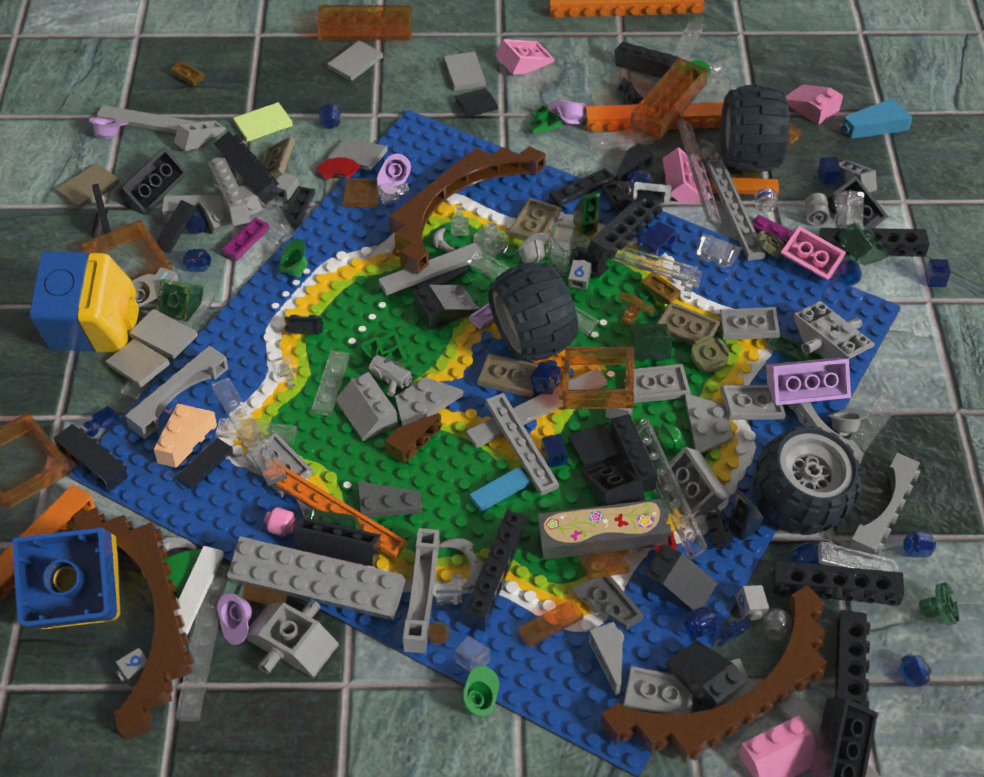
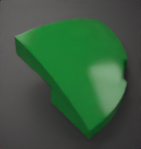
(544, 120)
(386, 346)
(181, 567)

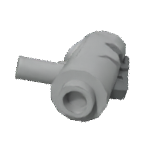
(391, 372)

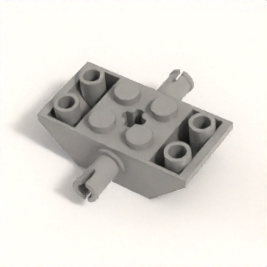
(829, 333)
(292, 638)

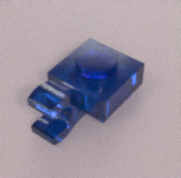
(101, 419)
(734, 630)

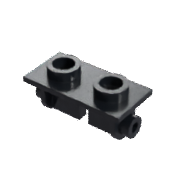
(629, 93)
(597, 267)
(312, 323)
(717, 522)

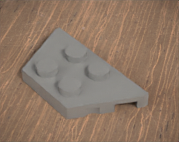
(425, 399)
(707, 423)

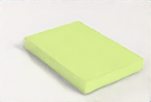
(262, 121)

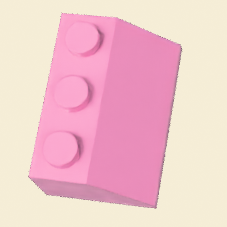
(680, 177)
(813, 253)
(781, 751)

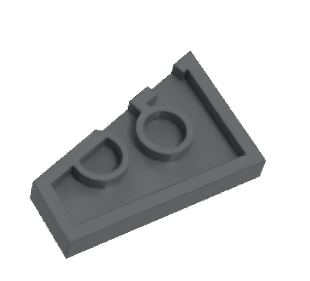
(387, 501)
(609, 600)

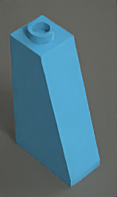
(877, 120)

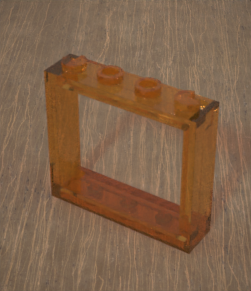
(124, 235)
(597, 397)
(44, 479)

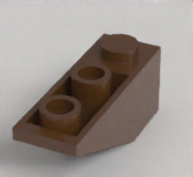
(411, 437)

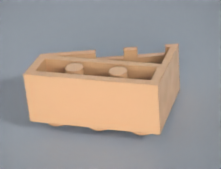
(182, 433)

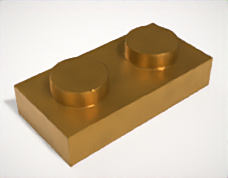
(187, 73)
(660, 288)

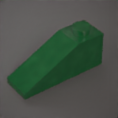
(587, 213)

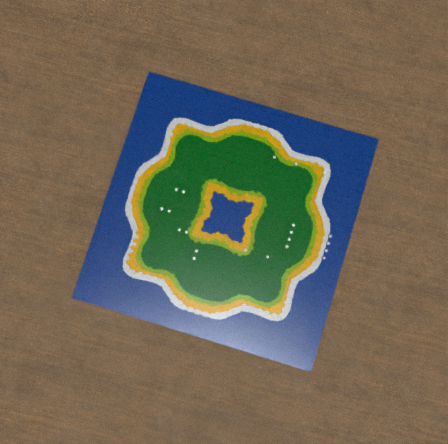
(347, 251)

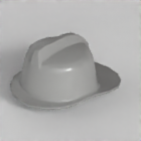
(533, 248)
(146, 289)
(848, 420)

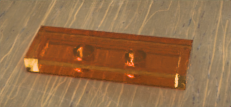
(550, 623)

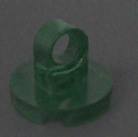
(941, 605)

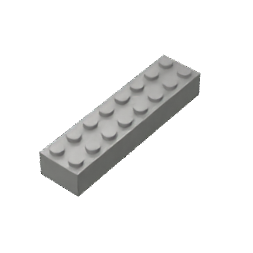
(316, 578)

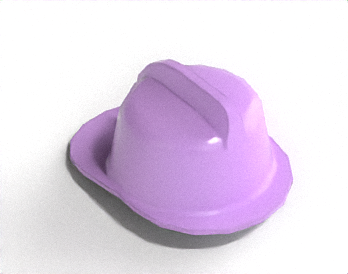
(569, 111)
(106, 128)
(395, 169)
(234, 617)

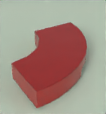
(337, 166)

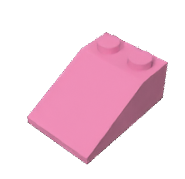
(522, 56)
(815, 102)

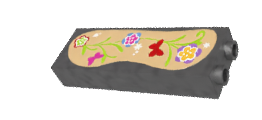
(604, 529)

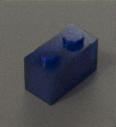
(657, 239)

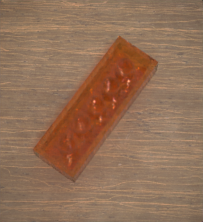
(365, 22)
(669, 98)

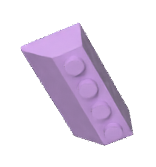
(809, 380)

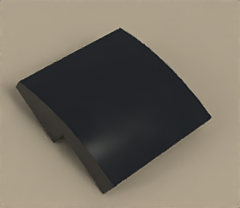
(476, 102)

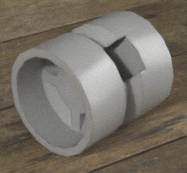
(817, 209)

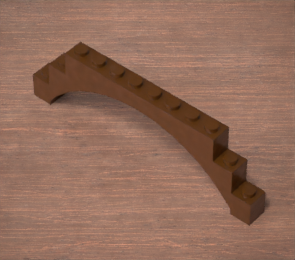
(475, 167)
(169, 651)
(696, 732)

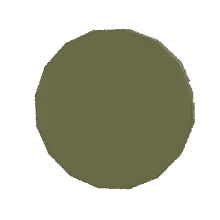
(770, 244)
(709, 354)

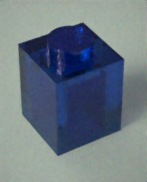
(829, 170)
(937, 273)
(545, 379)
(554, 450)

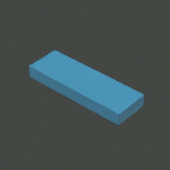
(500, 489)

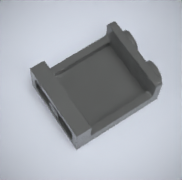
(628, 190)

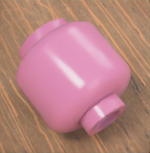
(280, 522)

